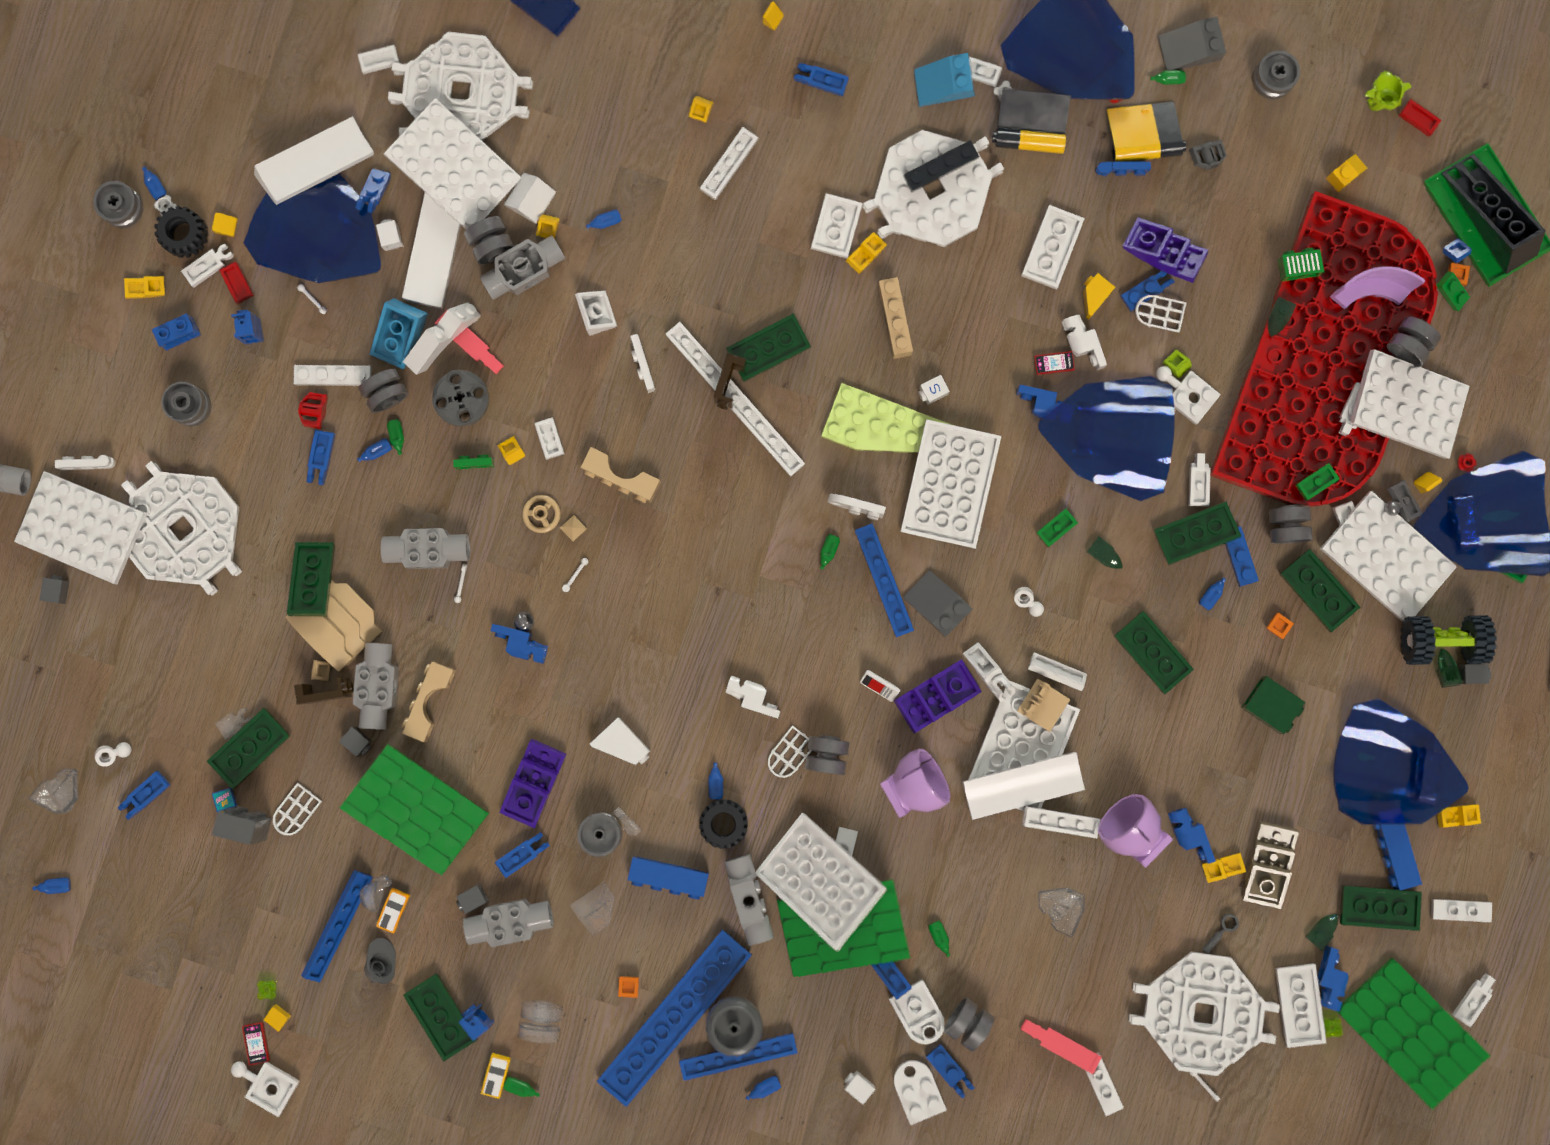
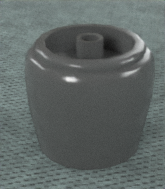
(731, 1039)

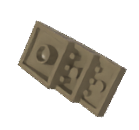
(1270, 865)

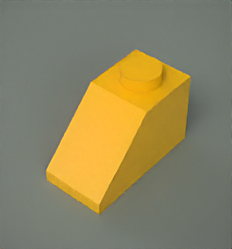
(1346, 173)
(1095, 293)

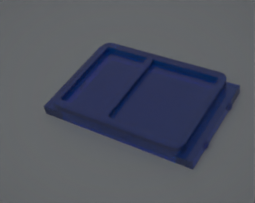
(551, 14)

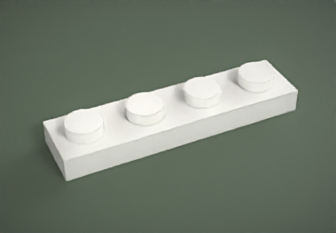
(729, 163)
(331, 375)
(1061, 822)

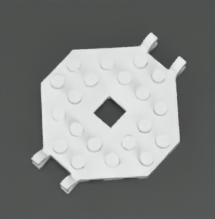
(467, 60)
(948, 214)
(207, 509)
(1235, 1020)

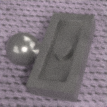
(1402, 502)

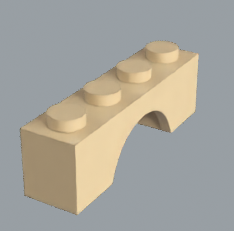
(895, 316)
(598, 465)
(419, 724)

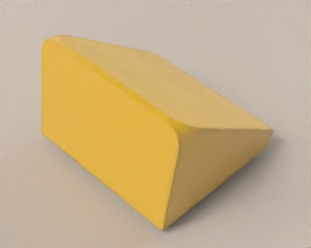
(772, 16)
(700, 109)
(224, 224)
(547, 226)
(511, 450)
(1427, 482)
(277, 1017)

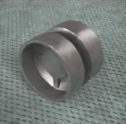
(488, 239)
(1414, 341)
(186, 404)
(1290, 519)
(828, 749)
(974, 1027)

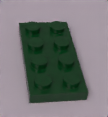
(770, 346)
(1197, 533)
(311, 579)
(1319, 590)
(1153, 652)
(248, 748)
(1380, 908)
(439, 1016)

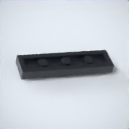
(941, 166)

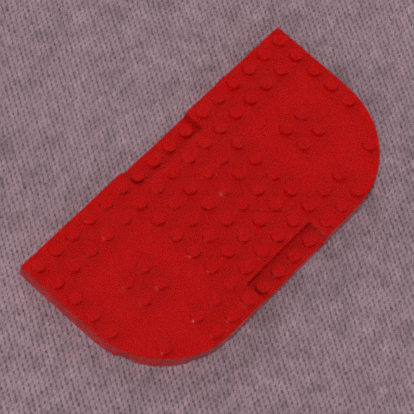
(1303, 376)

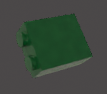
(1273, 705)

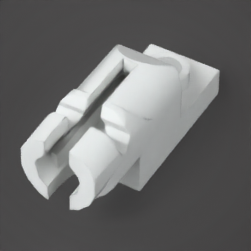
(1084, 342)
(988, 671)
(752, 695)

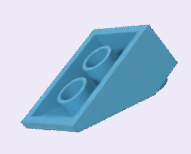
(945, 80)
(397, 332)

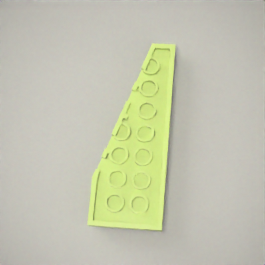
(874, 423)

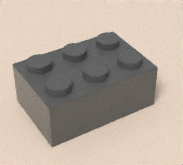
(241, 825)

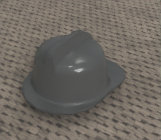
(380, 961)

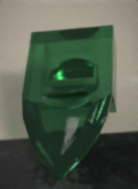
(1280, 316)
(1105, 554)
(1448, 670)
(1323, 931)

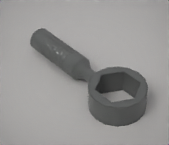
(1218, 935)

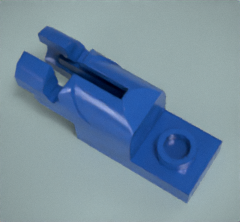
(1043, 399)
(520, 644)
(1190, 835)
(1332, 979)

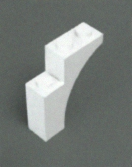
(438, 337)

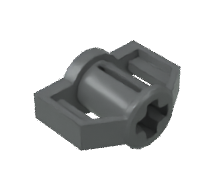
(1208, 154)

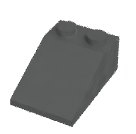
(1192, 45)
(937, 603)

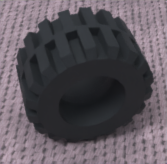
(168, 224)
(735, 836)

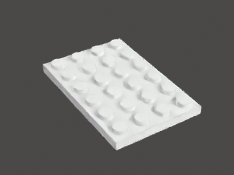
(452, 165)
(1409, 404)
(950, 483)
(80, 527)
(1388, 557)
(1018, 741)
(820, 881)

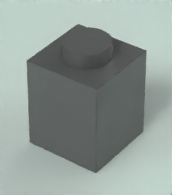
(54, 589)
(1475, 673)
(356, 742)
(471, 899)

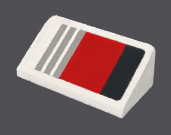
(879, 685)

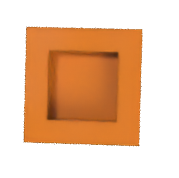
(1460, 271)
(1279, 625)
(628, 986)

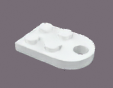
(857, 506)
(919, 1011)
(918, 1092)

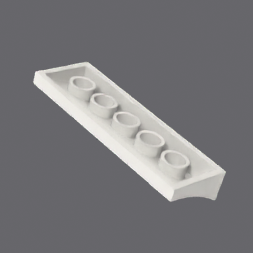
(313, 161)
(431, 256)
(1023, 785)

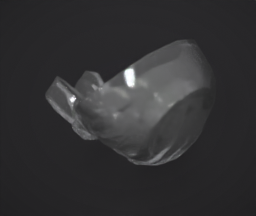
(372, 894)

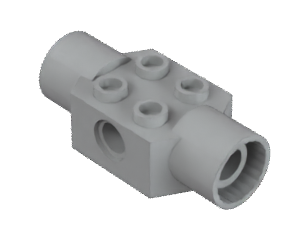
(522, 267)
(14, 480)
(425, 548)
(375, 686)
(751, 915)
(508, 922)

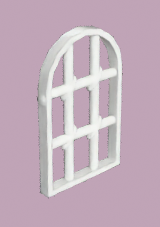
(1167, 309)
(781, 757)
(295, 802)

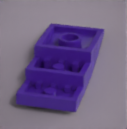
(1165, 250)
(937, 696)
(533, 783)

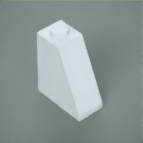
(621, 743)

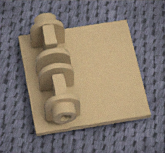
(1043, 705)

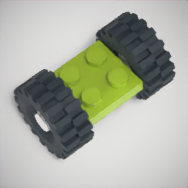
(1421, 639)

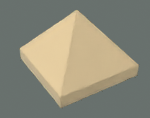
(573, 528)
(320, 670)

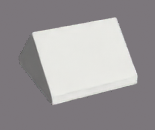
(530, 197)
(596, 311)

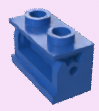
(247, 327)
(176, 332)
(475, 1021)

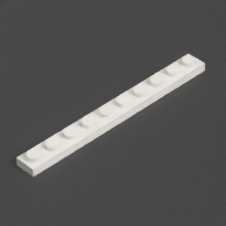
(742, 406)

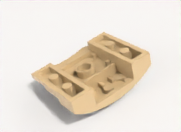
(344, 630)

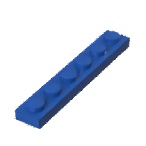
(884, 580)
(336, 927)
(718, 1062)

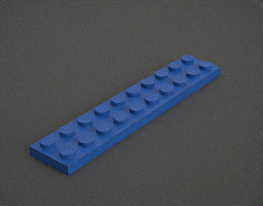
(674, 1018)

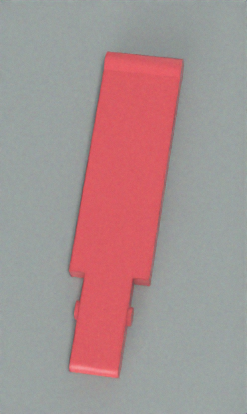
(476, 348)
(1063, 1046)

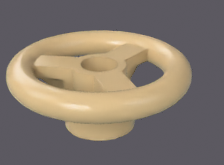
(549, 502)

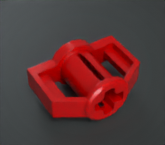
(313, 410)

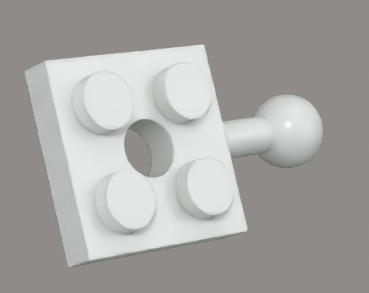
(1190, 384)
(259, 1092)

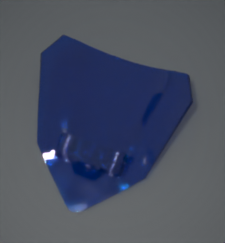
(1074, 50)
(315, 234)
(1116, 434)
(1493, 518)
(1392, 768)

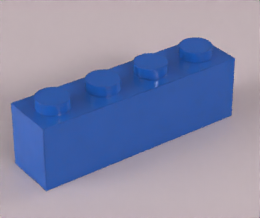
(1398, 856)
(668, 876)

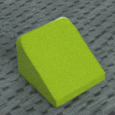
(1178, 363)

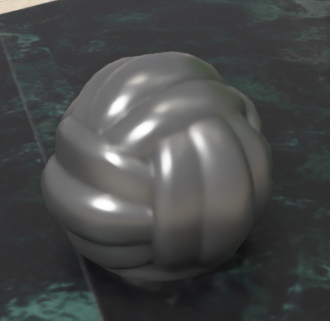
(523, 621)

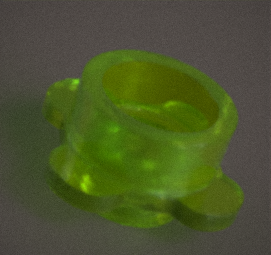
(270, 985)
(1337, 1031)

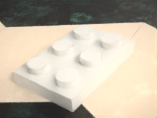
(836, 226)

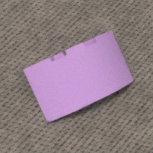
(1383, 282)

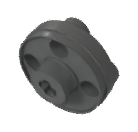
(453, 392)

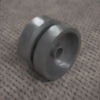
(1276, 74)
(118, 204)
(383, 390)
(611, 834)

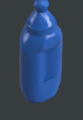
(153, 184)
(605, 220)
(375, 450)
(1212, 595)
(715, 783)
(54, 886)
(764, 1088)

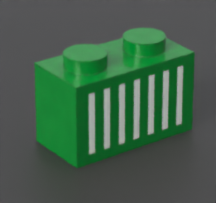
(1300, 265)

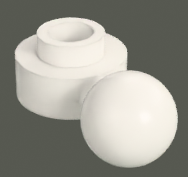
(1035, 608)
(122, 750)

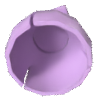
(917, 784)
(1134, 829)

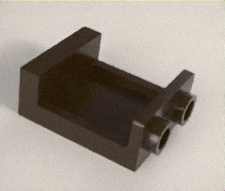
(731, 362)
(305, 695)

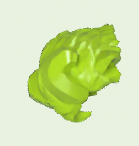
(1386, 92)

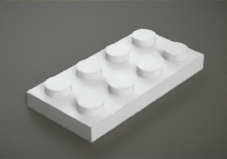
(1052, 247)
(1300, 1005)

